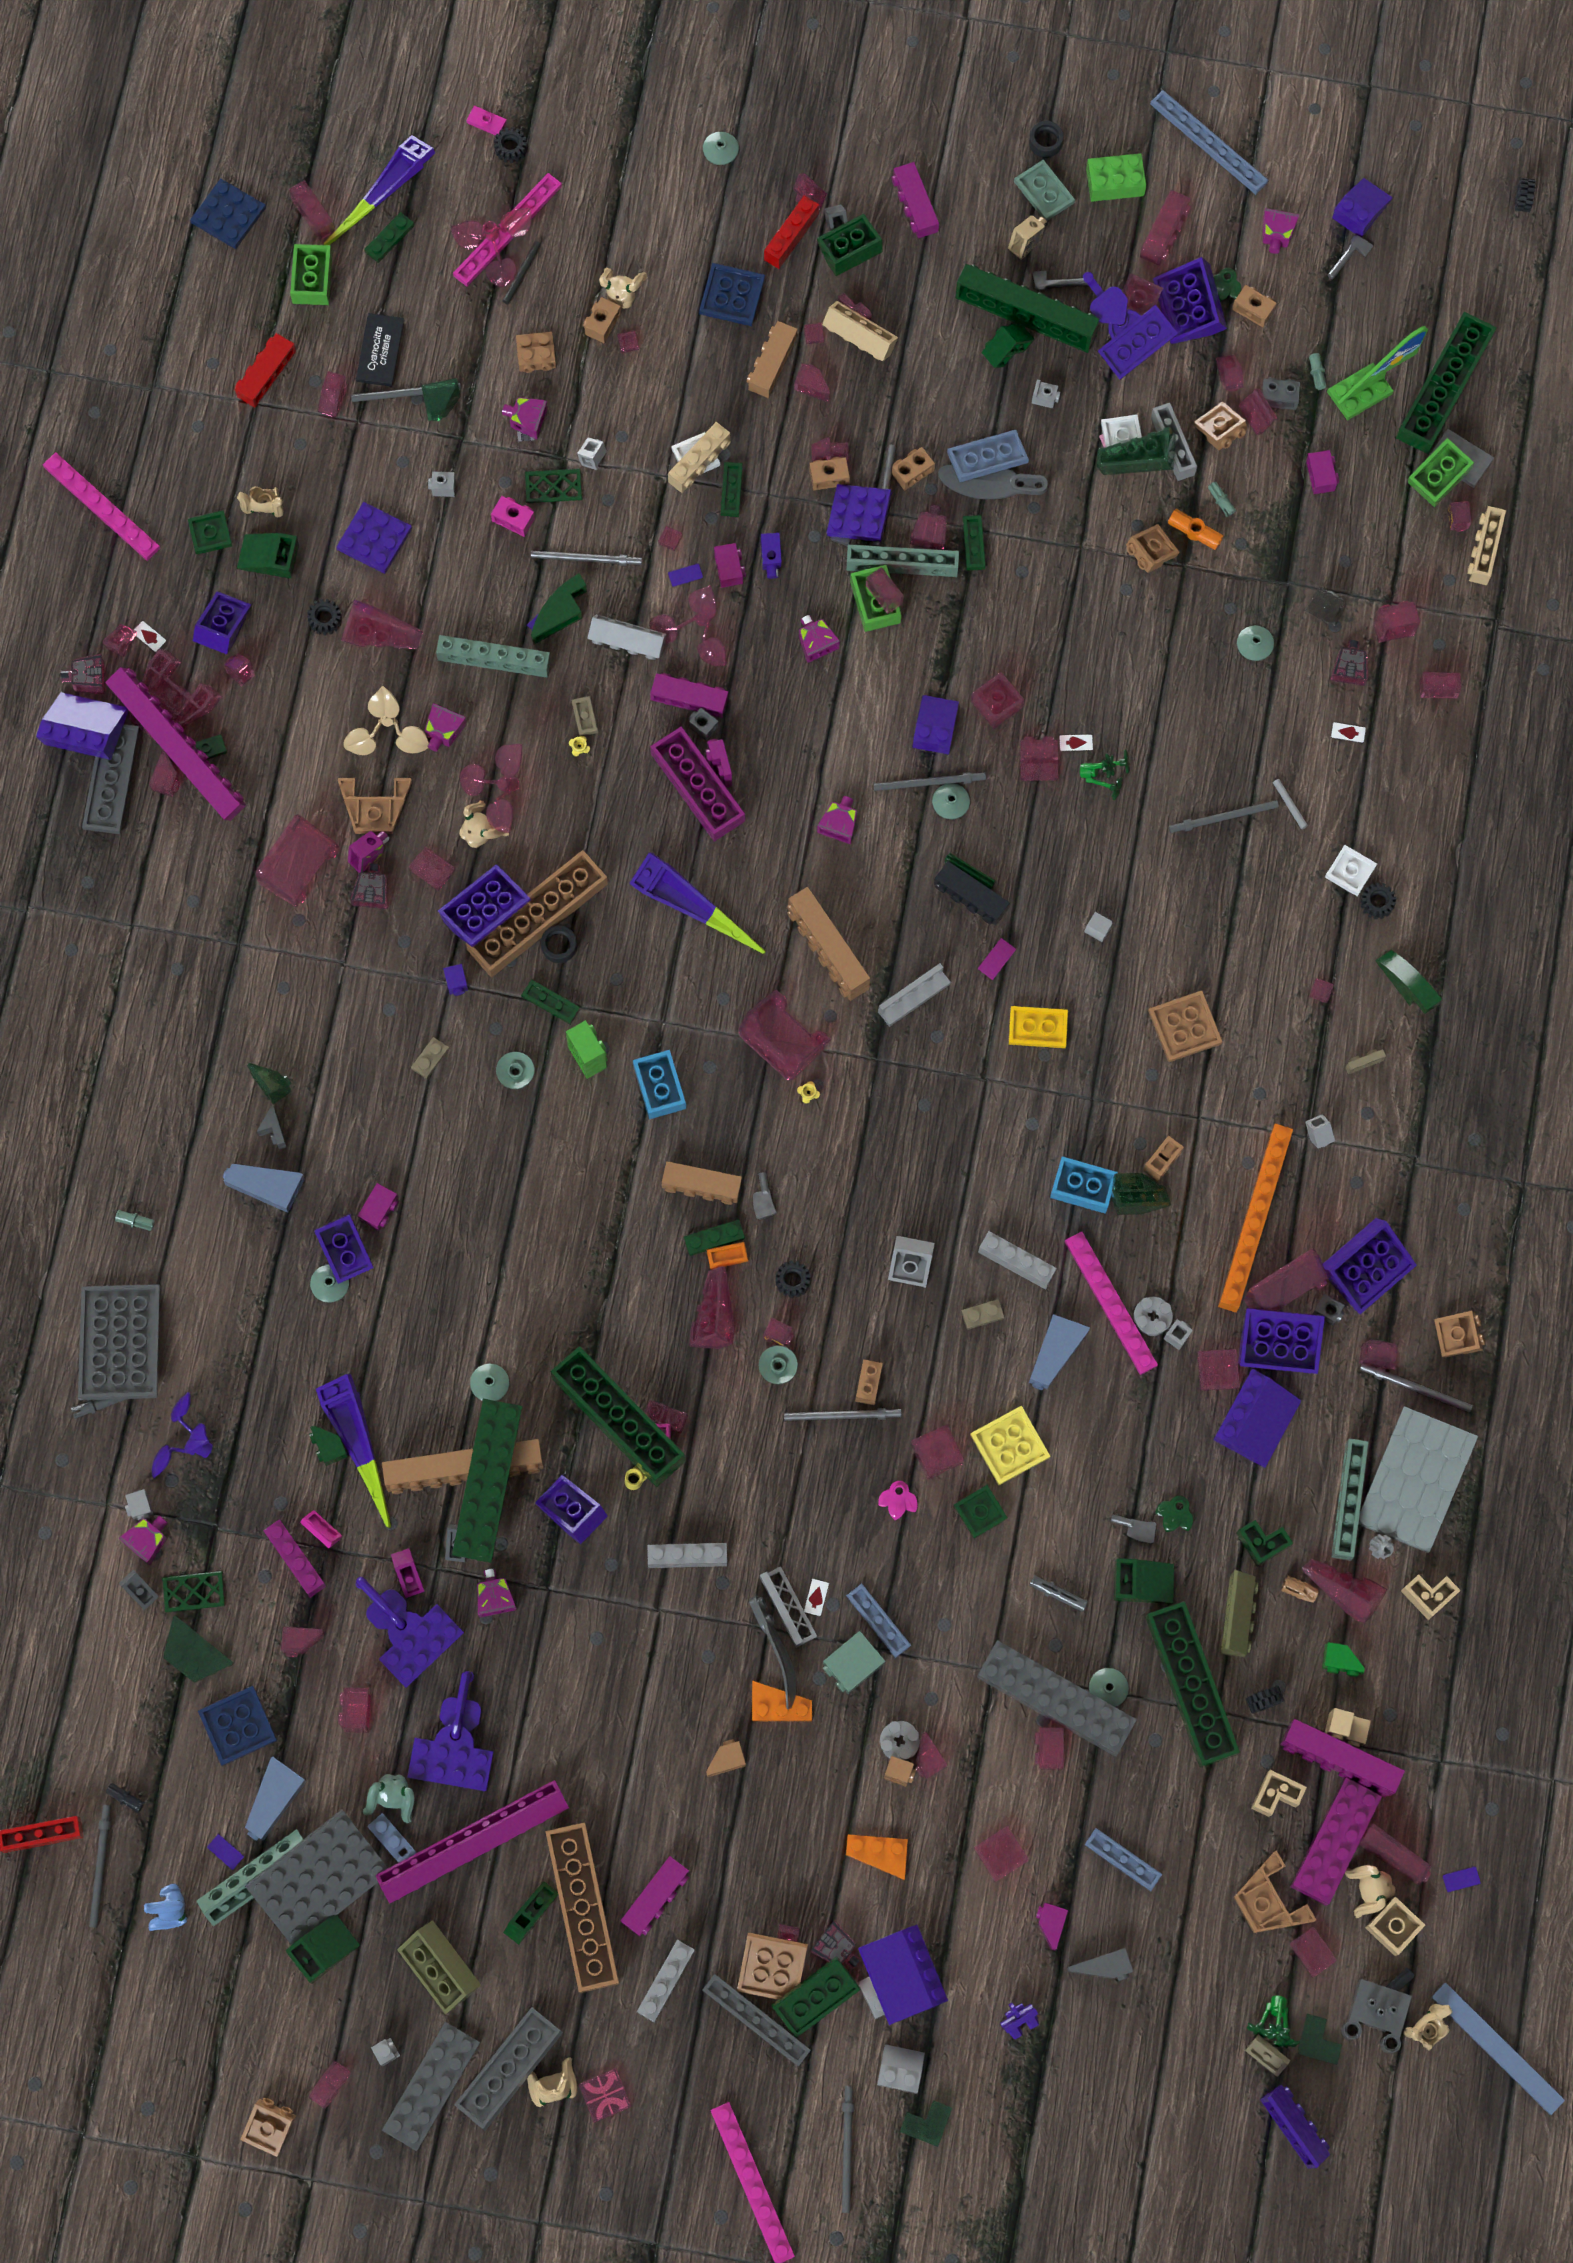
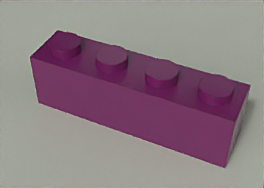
(915, 199)
(689, 695)
(294, 1558)
(655, 1896)

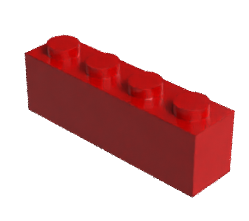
(791, 232)
(265, 370)
(41, 1834)

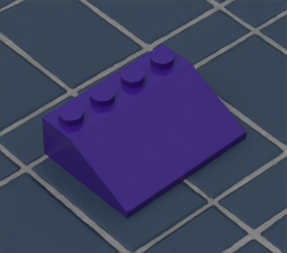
(1191, 301)
(82, 725)
(483, 906)
(1368, 1265)
(1281, 1340)
(1257, 1418)
(903, 1974)
(1295, 2126)

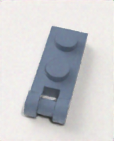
(390, 1838)

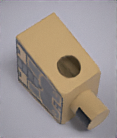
(1027, 236)

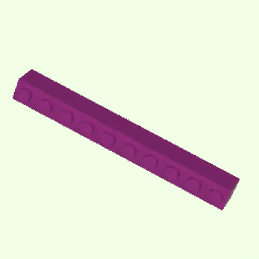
(176, 743)
(471, 1841)

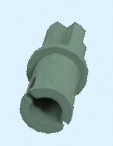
(1317, 371)
(1221, 499)
(134, 1220)

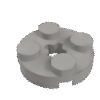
(1143, 1321)
(898, 1729)

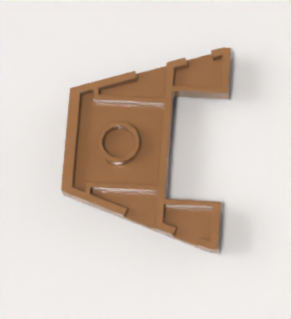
(374, 813)
(1263, 1905)

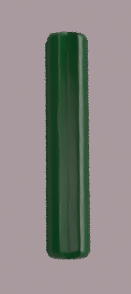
(970, 870)

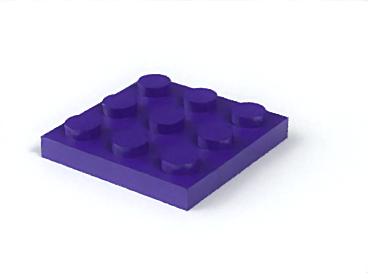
(859, 512)
(374, 537)

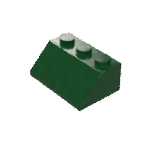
(850, 244)

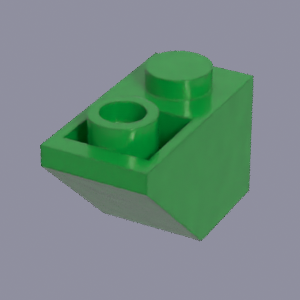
(1341, 1658)

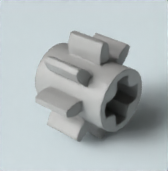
(1381, 1546)

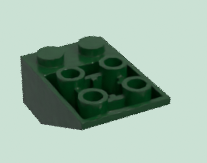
(269, 554)
(1143, 1581)
(322, 1948)

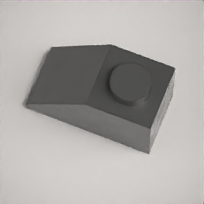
(835, 216)

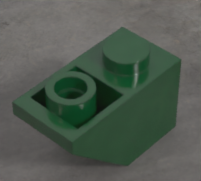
(329, 1445)

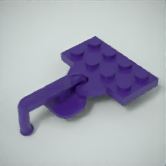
(1136, 338)
(418, 1643)
(454, 1760)

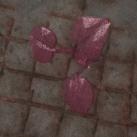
(469, 232)
(704, 603)
(472, 779)

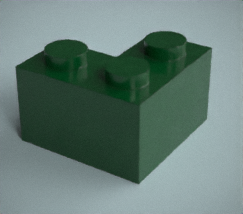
(1006, 343)
(1260, 1546)

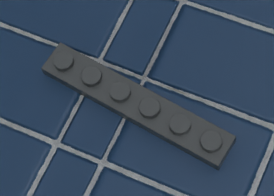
(756, 2020)

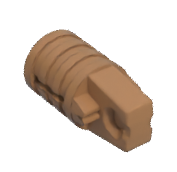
(1299, 1589)

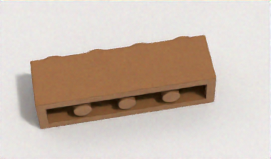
(772, 359)
(701, 1182)

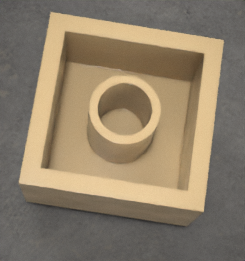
(1395, 1926)

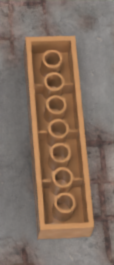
(549, 906)
(452, 1468)
(582, 1907)

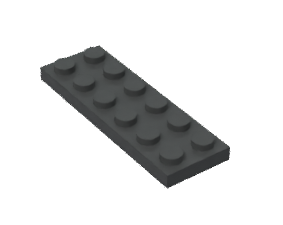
(111, 785)
(508, 2069)
(431, 2086)

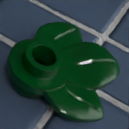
(1227, 286)
(1175, 1517)

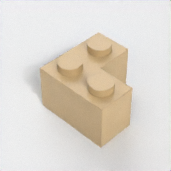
(1430, 1600)
(1347, 1727)
(1276, 1788)

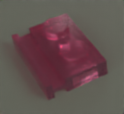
(1257, 411)
(431, 868)
(1313, 1952)

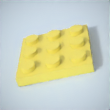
(1010, 1445)

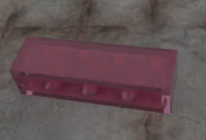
(1164, 228)

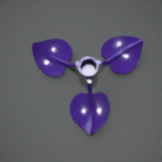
(197, 1443)

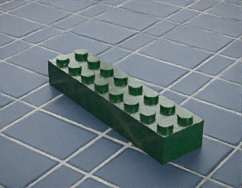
(1027, 308)
(1446, 383)
(618, 1416)
(487, 1480)
(1192, 1684)

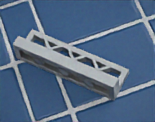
(913, 995)
(781, 1609)

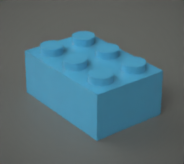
(659, 1084)
(1083, 1185)

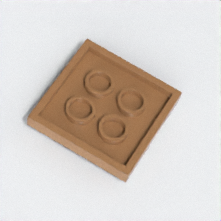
(1185, 1026)
(771, 1966)

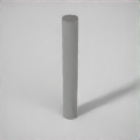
(1290, 804)

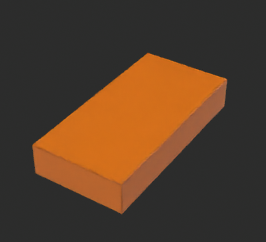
(727, 1255)

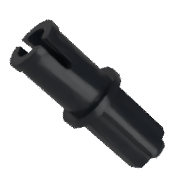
(125, 1797)

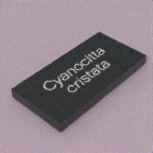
(380, 349)

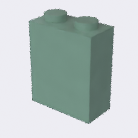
(853, 1663)

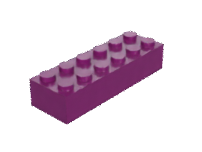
(697, 784)
(1342, 1758)
(1336, 1841)

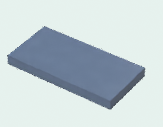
(987, 455)

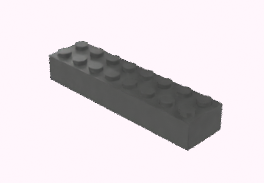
(1056, 1698)

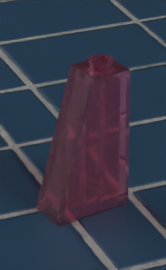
(1395, 1854)

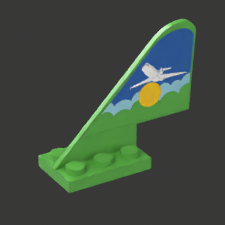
(1369, 384)

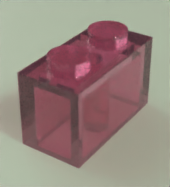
(884, 590)
(1440, 685)
(1050, 1748)

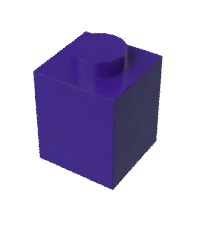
(455, 979)

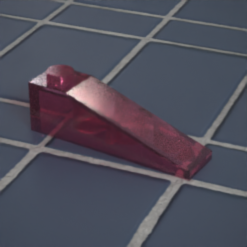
(377, 628)
(1353, 1595)

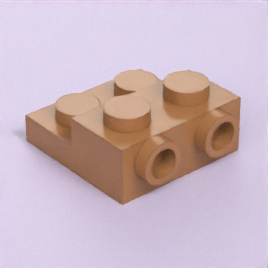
(535, 352)
(1221, 426)
(1151, 548)
(1459, 1334)
(268, 2126)

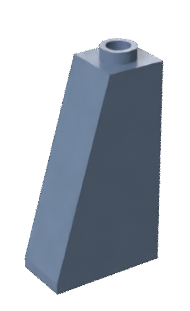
(267, 1185)
(1057, 1348)
(274, 1796)

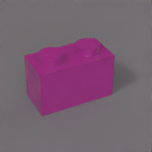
(1322, 472)
(728, 565)
(378, 1207)

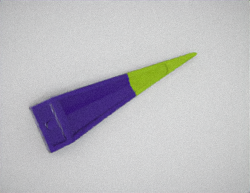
(402, 166)
(669, 887)
(346, 1414)

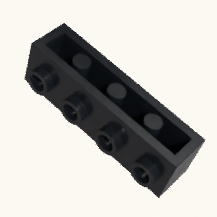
(971, 893)

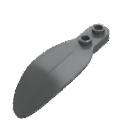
(994, 485)
(767, 1625)

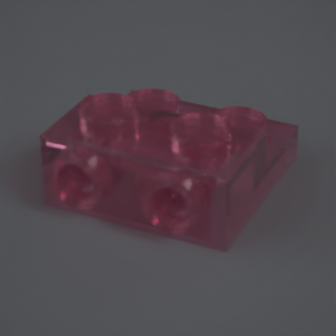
(1038, 759)

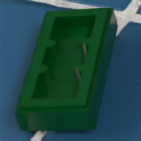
(212, 746)

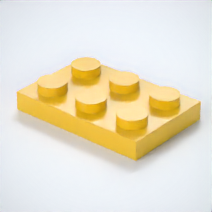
(1038, 1027)

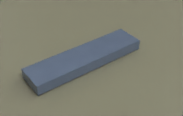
(878, 1620)
(1123, 1859)

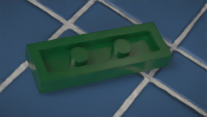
(389, 237)
(731, 489)
(974, 542)
(550, 1002)
(714, 1237)

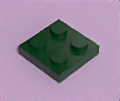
(209, 532)
(980, 1511)

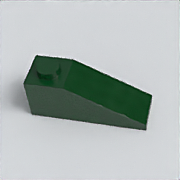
(530, 1913)

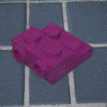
(718, 760)

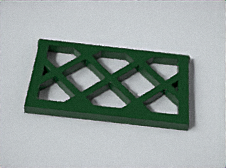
(561, 473)
(182, 1579)

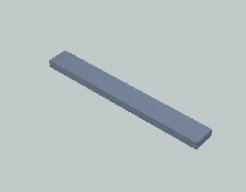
(1209, 142)
(1498, 2049)

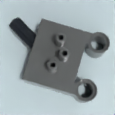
(1380, 2009)

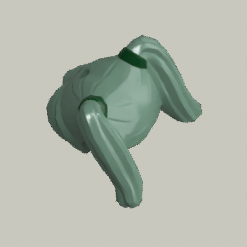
(391, 1793)

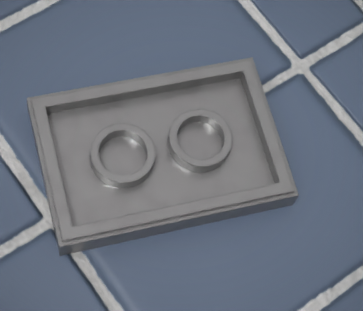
(1479, 457)

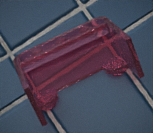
(1288, 1283)

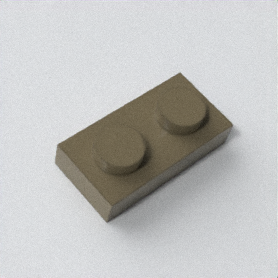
(584, 716)
(430, 1058)
(1372, 1058)
(982, 1314)
(1267, 2055)

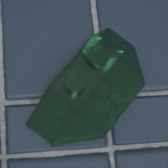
(1137, 1194)

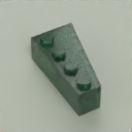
(1141, 454)

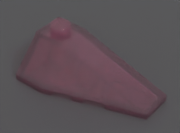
(715, 1317)

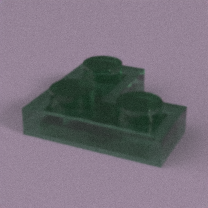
(1314, 2045)
(929, 2129)

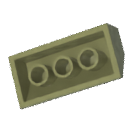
(1238, 1614)
(439, 1967)

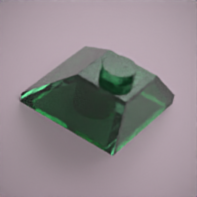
(440, 398)
(270, 1082)

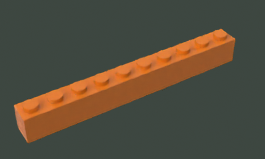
(1255, 1218)

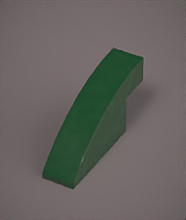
(559, 609)
(1409, 981)

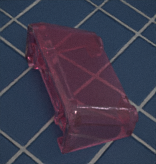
(295, 860)
(780, 1037)

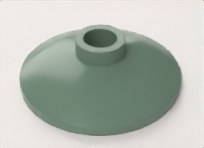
(720, 155)
(1252, 650)
(950, 809)
(515, 1061)
(325, 1292)
(779, 1355)
(493, 1391)
(1111, 1676)

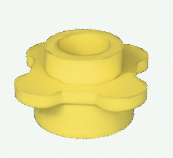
(579, 741)
(810, 1086)

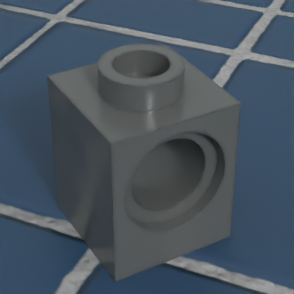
(703, 731)
(1327, 1301)

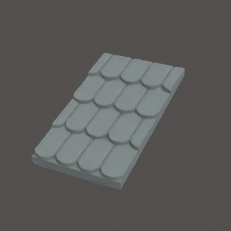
(1416, 1479)

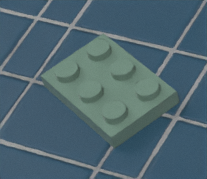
(1044, 190)

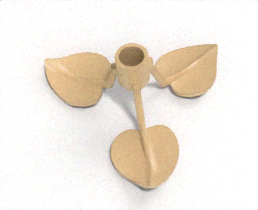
(385, 705)

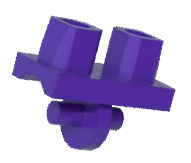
(1018, 2016)

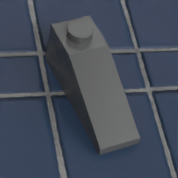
(1106, 1966)

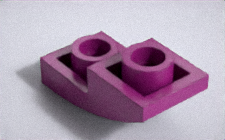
(997, 958)

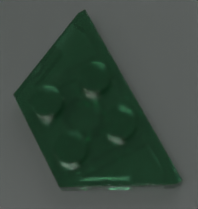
(192, 1653)

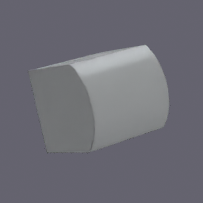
(1098, 927)

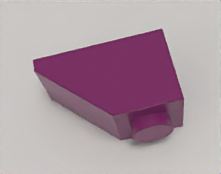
(407, 1573)
(1051, 1923)

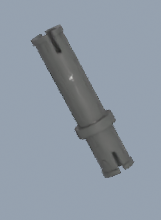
(92, 1406)
(1058, 1593)

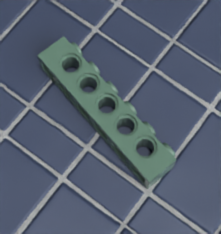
(903, 560)
(493, 656)
(1349, 1499)
(232, 1892)

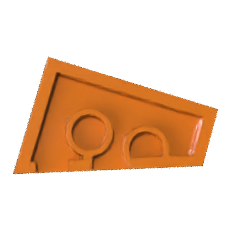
(770, 1705)
(880, 1852)

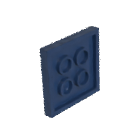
(228, 213)
(732, 294)
(237, 1725)

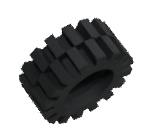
(510, 135)
(1525, 195)
(329, 626)
(1385, 892)
(789, 1290)
(1265, 1699)

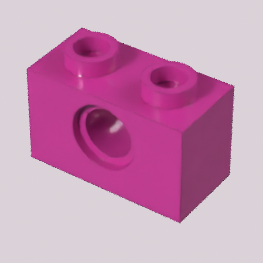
(518, 524)

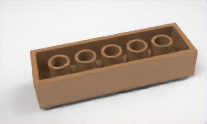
(828, 944)

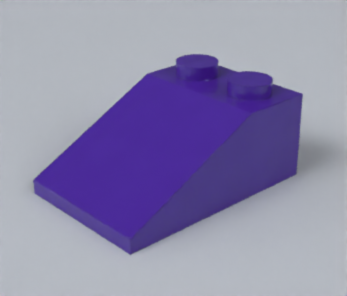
(1361, 207)
(221, 622)
(935, 724)
(343, 1248)
(571, 1509)

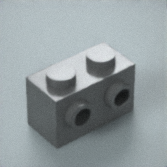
(1281, 393)

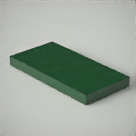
(816, 1997)

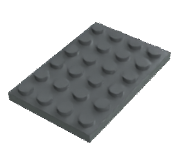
(119, 1342)
(317, 1877)

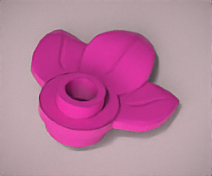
(898, 1502)

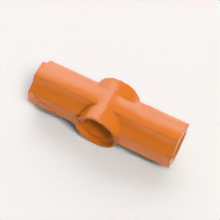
(1186, 523)

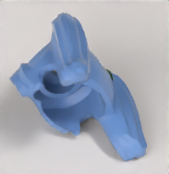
(170, 1910)

